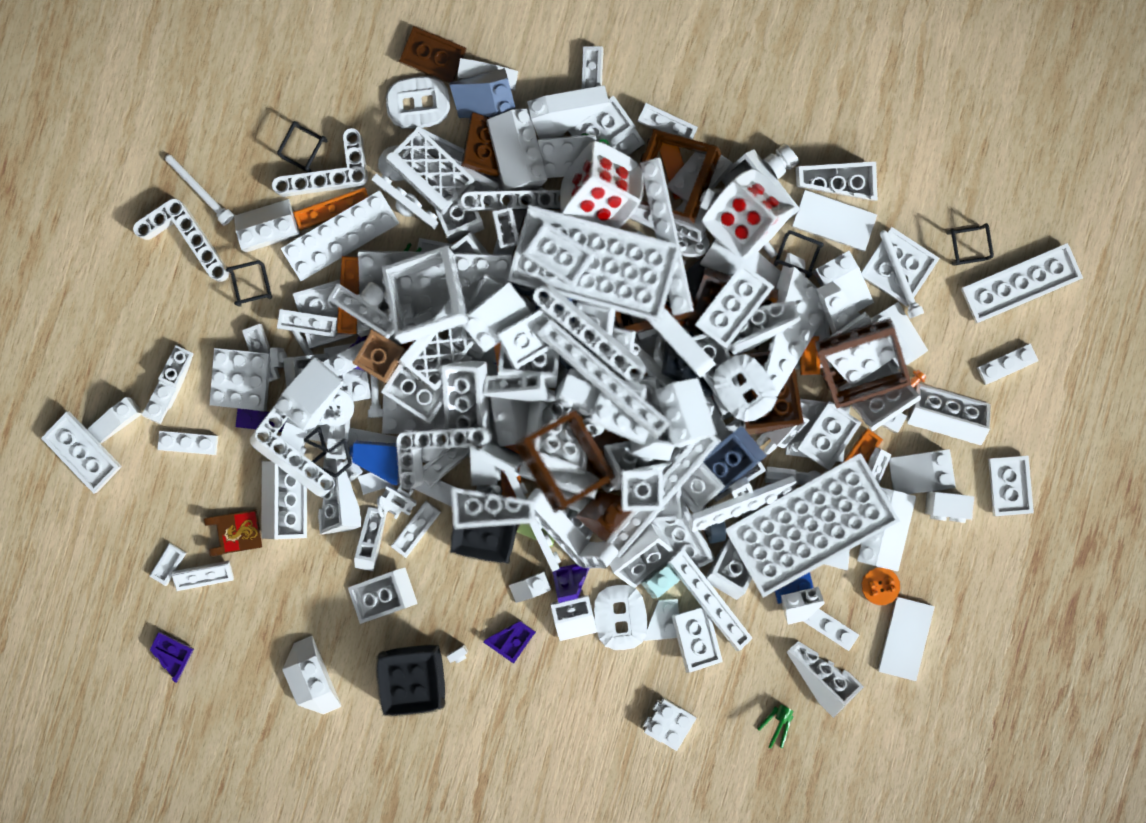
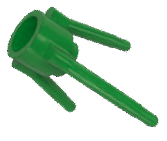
(784, 715)

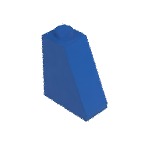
(377, 458)

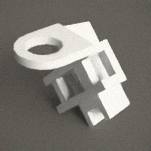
(386, 501)

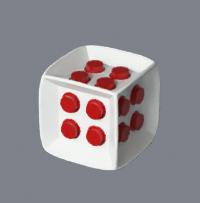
(602, 186)
(748, 213)

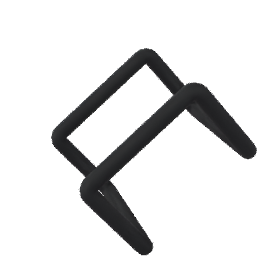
(321, 139)
(953, 232)
(808, 272)
(239, 302)
(323, 447)

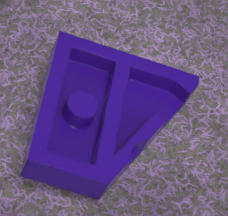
(569, 582)
(511, 640)
(171, 654)

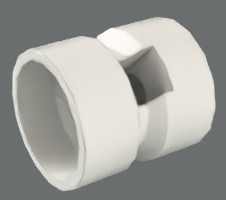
(782, 160)

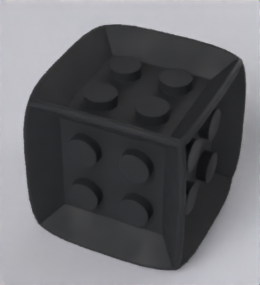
(484, 543)
(411, 680)

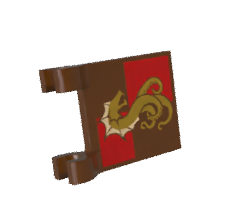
(236, 532)

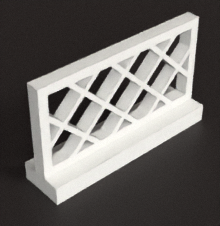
(417, 182)
(420, 344)

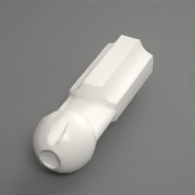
(776, 474)

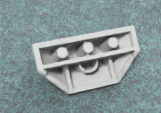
(310, 678)

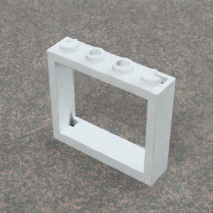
(414, 264)

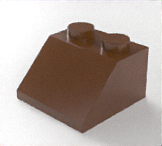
(603, 515)

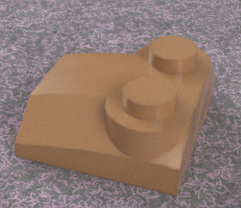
(379, 356)

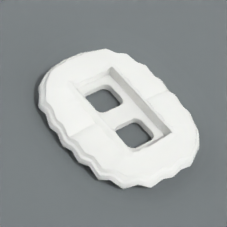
(417, 88)
(756, 379)
(634, 616)

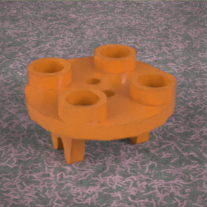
(871, 587)

